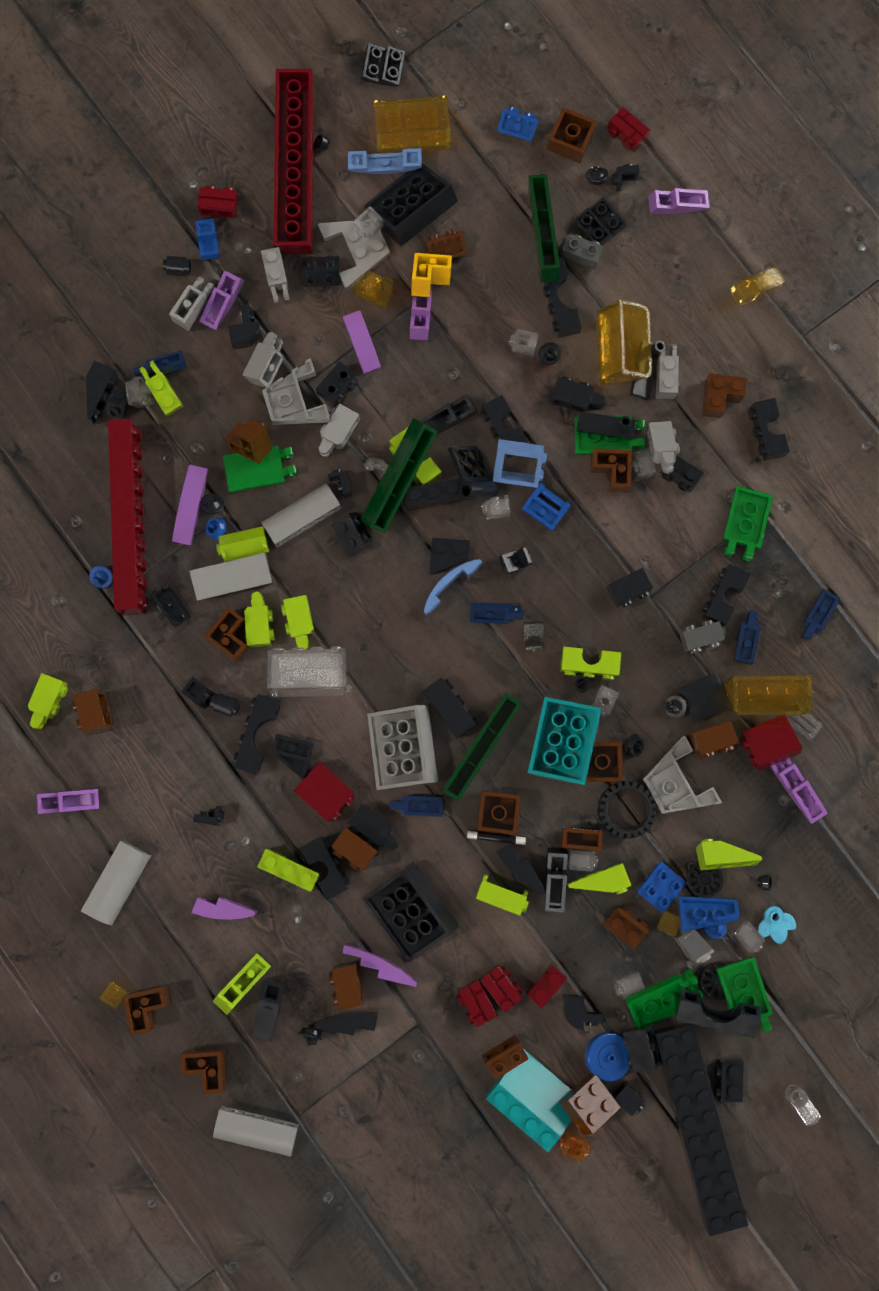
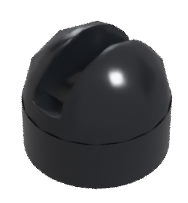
(321, 143)
(579, 682)
(766, 882)

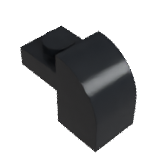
(244, 334)
(576, 1016)

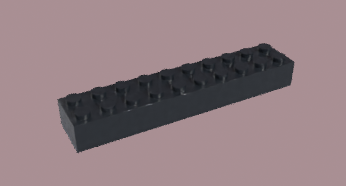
(700, 1129)

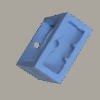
(519, 449)

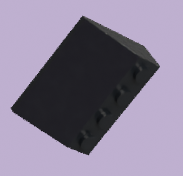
(412, 203)
(411, 912)

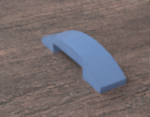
(385, 162)
(466, 568)

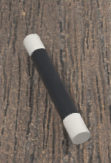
(496, 837)

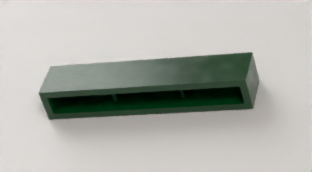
(543, 228)
(399, 475)
(481, 747)

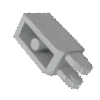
(275, 272)
(191, 304)
(264, 361)
(667, 374)
(339, 430)
(662, 444)

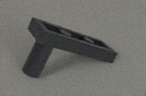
(642, 388)
(606, 425)

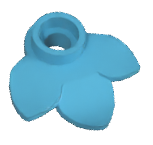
(776, 927)

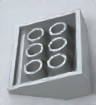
(402, 747)

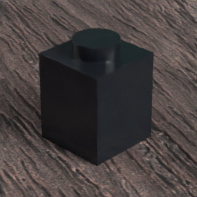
(628, 1099)

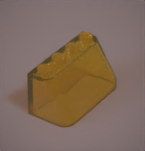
(623, 342)
(770, 695)

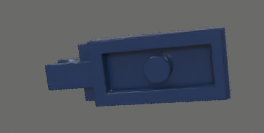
(165, 363)
(495, 613)
(819, 614)
(747, 639)
(419, 806)

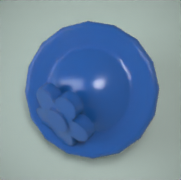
(215, 528)
(101, 576)
(715, 931)

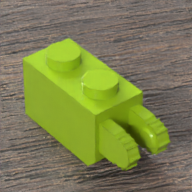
(162, 390)
(299, 619)
(258, 622)
(46, 700)

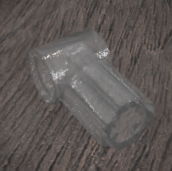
(802, 1105)

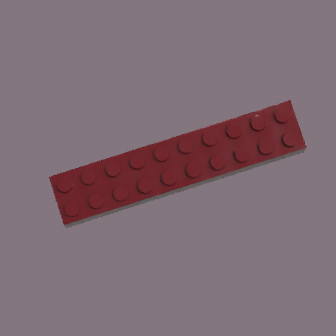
(293, 161)
(127, 517)

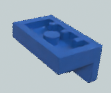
(517, 124)

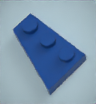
(705, 912)

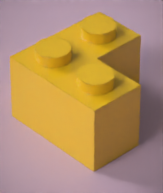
(430, 270)

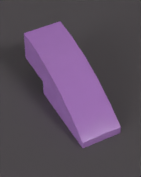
(678, 201)
(221, 300)
(420, 317)
(361, 342)
(67, 801)
(222, 909)

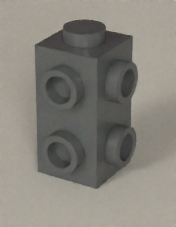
(581, 251)
(708, 634)

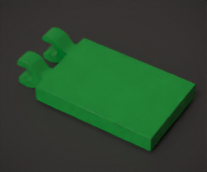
(587, 442)
(247, 475)
(746, 521)
(744, 984)
(660, 999)

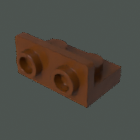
(448, 244)
(626, 927)
(504, 1057)

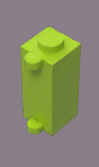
(242, 544)
(502, 897)

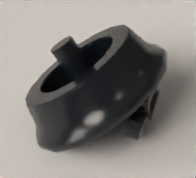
(597, 175)
(549, 353)
(212, 504)
(675, 706)
(634, 745)
(311, 1035)

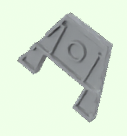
(365, 253)
(286, 400)
(670, 786)

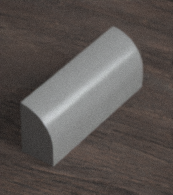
(301, 515)
(231, 576)
(115, 883)
(255, 1131)

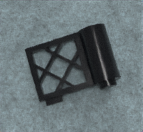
(474, 486)

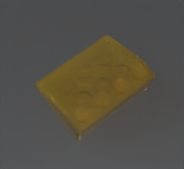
(412, 124)

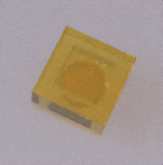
(669, 923)
(113, 995)

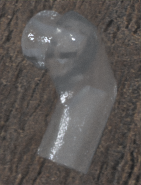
(375, 463)

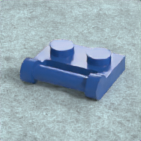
(544, 512)

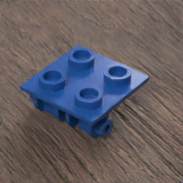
(661, 887)

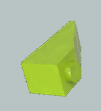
(723, 855)
(607, 880)
(241, 984)

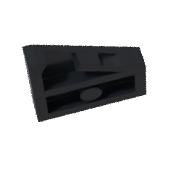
(447, 553)
(293, 753)

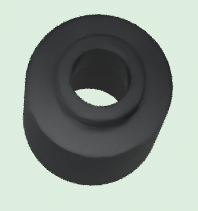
(177, 265)
(224, 704)

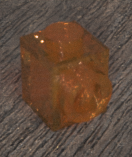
(574, 1146)

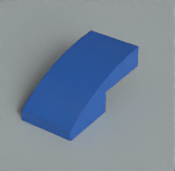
(207, 239)

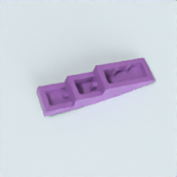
(190, 504)
(799, 790)
(387, 970)

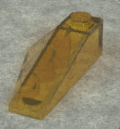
(374, 289)

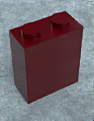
(770, 743)
(325, 792)

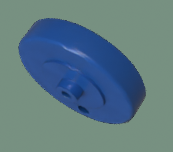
(607, 1057)

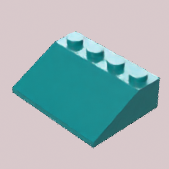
(564, 741)
(531, 1101)

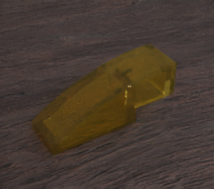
(757, 285)

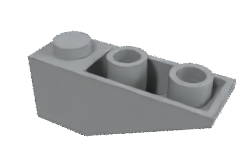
(694, 946)

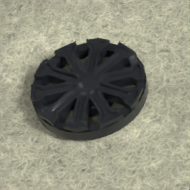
(704, 880)
(713, 981)

